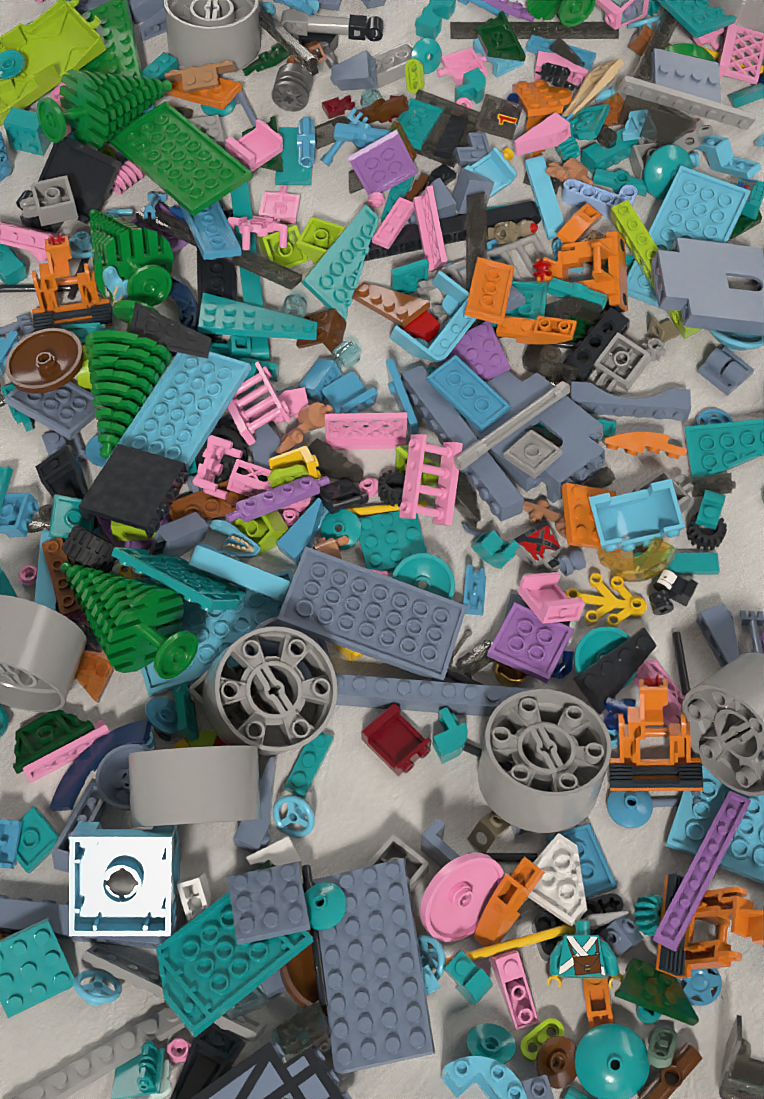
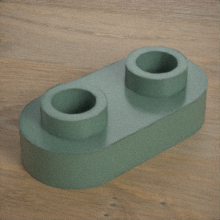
(662, 1047)

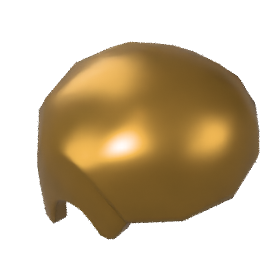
(507, 675)

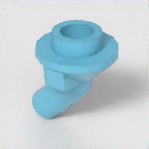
(120, 212)

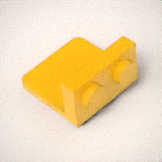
(298, 456)

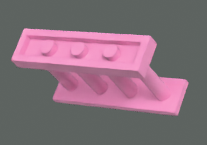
(242, 417)
(447, 481)

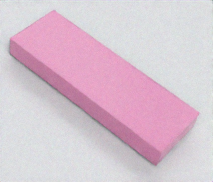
(393, 223)

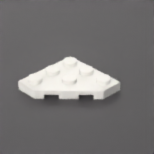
(562, 884)

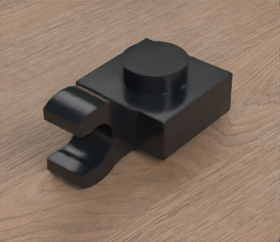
(444, 173)

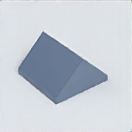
(468, 184)

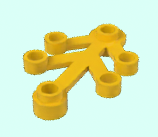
(610, 602)

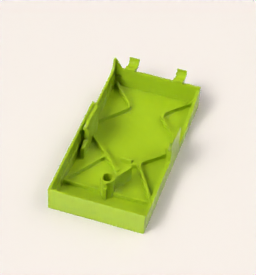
(50, 47)

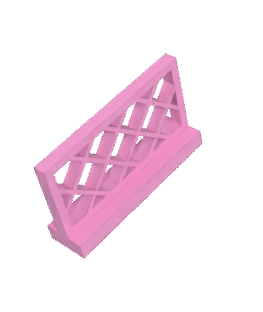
(729, 49)
(430, 229)
(24, 236)
(372, 437)

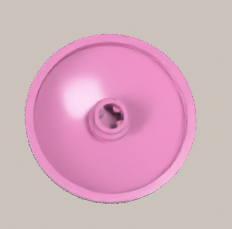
(459, 896)

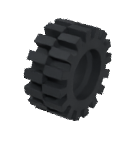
(385, 485)
(706, 540)

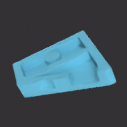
(634, 125)

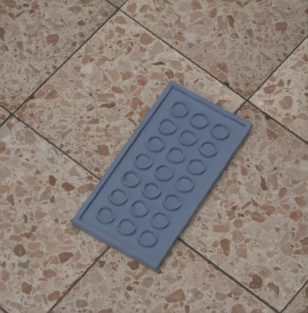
(372, 614)
(375, 972)

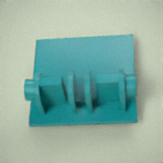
(140, 1074)

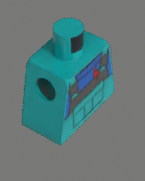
(755, 198)

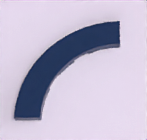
(186, 303)
(89, 760)

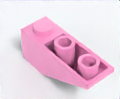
(577, 73)
(545, 135)
(295, 400)
(514, 988)

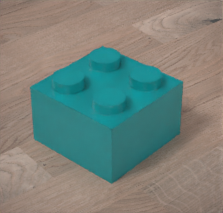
(25, 132)

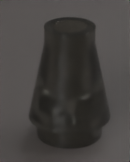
(601, 478)

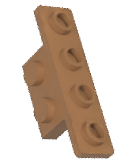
(200, 77)

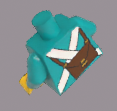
(583, 957)

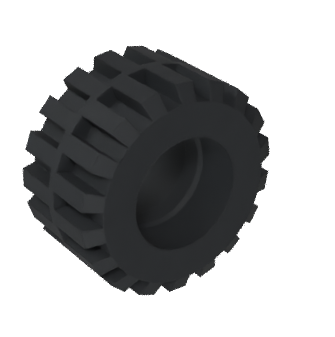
(227, 461)
(89, 549)

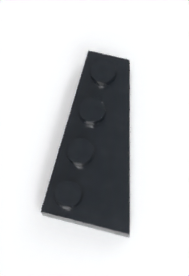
(168, 333)
(614, 669)

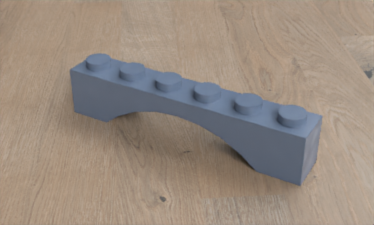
(668, 405)

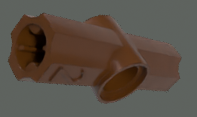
(384, 110)
(682, 1065)

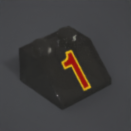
(499, 116)

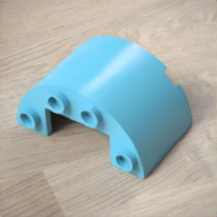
(637, 517)
(490, 1075)

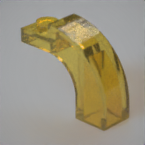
(642, 567)

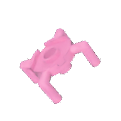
(261, 226)
(211, 467)

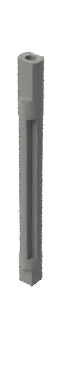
(482, 446)

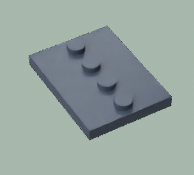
(686, 74)
(62, 410)

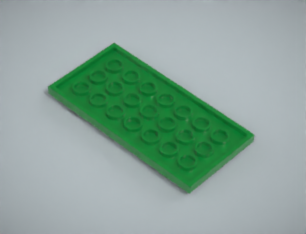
(119, 39)
(180, 158)

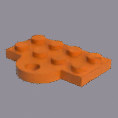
(541, 98)

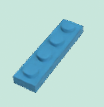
(542, 44)

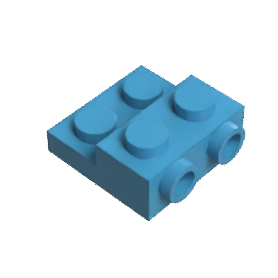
(17, 514)

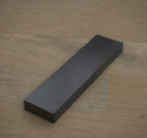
(451, 137)

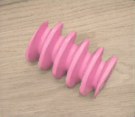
(126, 174)

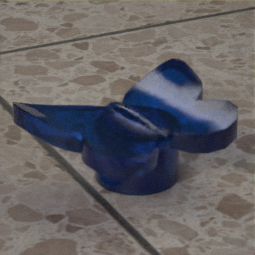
(614, 708)

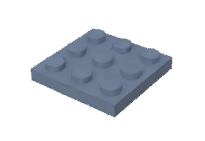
(268, 903)

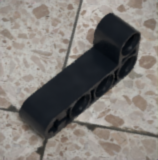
(595, 904)

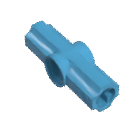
(359, 134)
(306, 142)

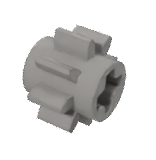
(655, 348)

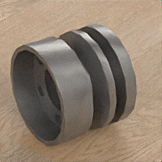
(292, 87)

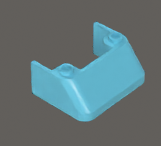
(449, 334)

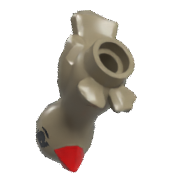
(509, 232)

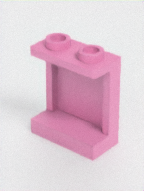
(256, 146)
(547, 598)

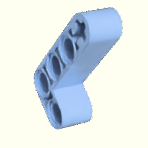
(580, 193)

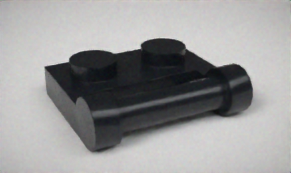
(341, 495)

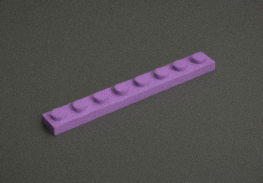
(701, 871)

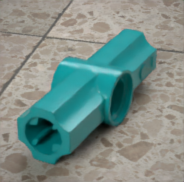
(618, 180)
(565, 289)

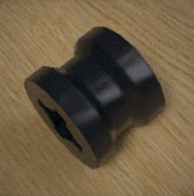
(661, 602)

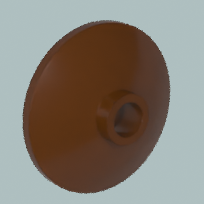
(563, 1070)

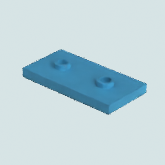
(397, 389)
(468, 393)

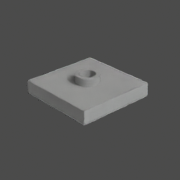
(532, 454)

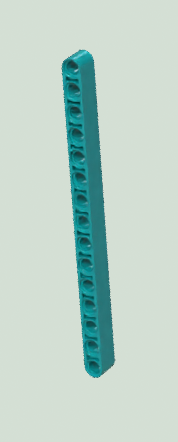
(249, 281)

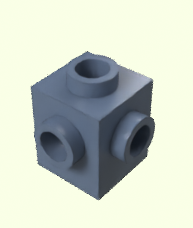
(621, 935)

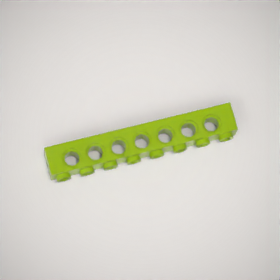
(643, 250)

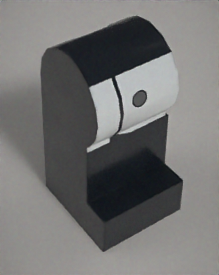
(679, 588)

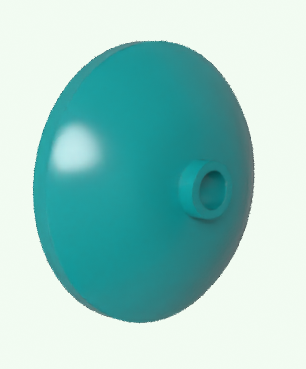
(661, 169)
(426, 568)
(595, 644)
(597, 1051)

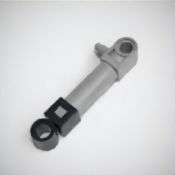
(355, 27)

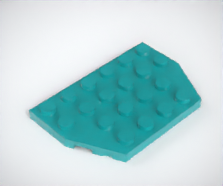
(178, 576)
(210, 973)

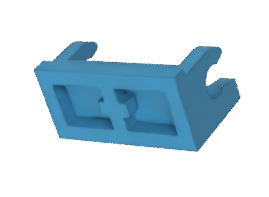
(319, 376)
(474, 591)
(9, 842)

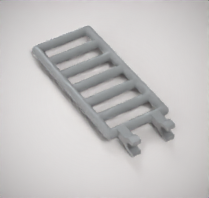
(426, 286)

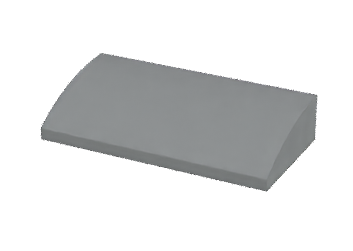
(391, 63)

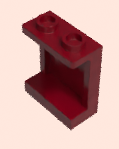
(395, 741)

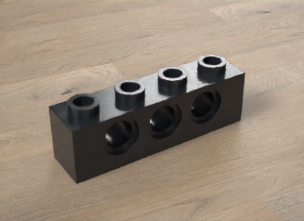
(608, 320)

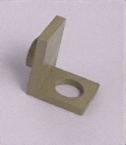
(663, 331)
(492, 827)

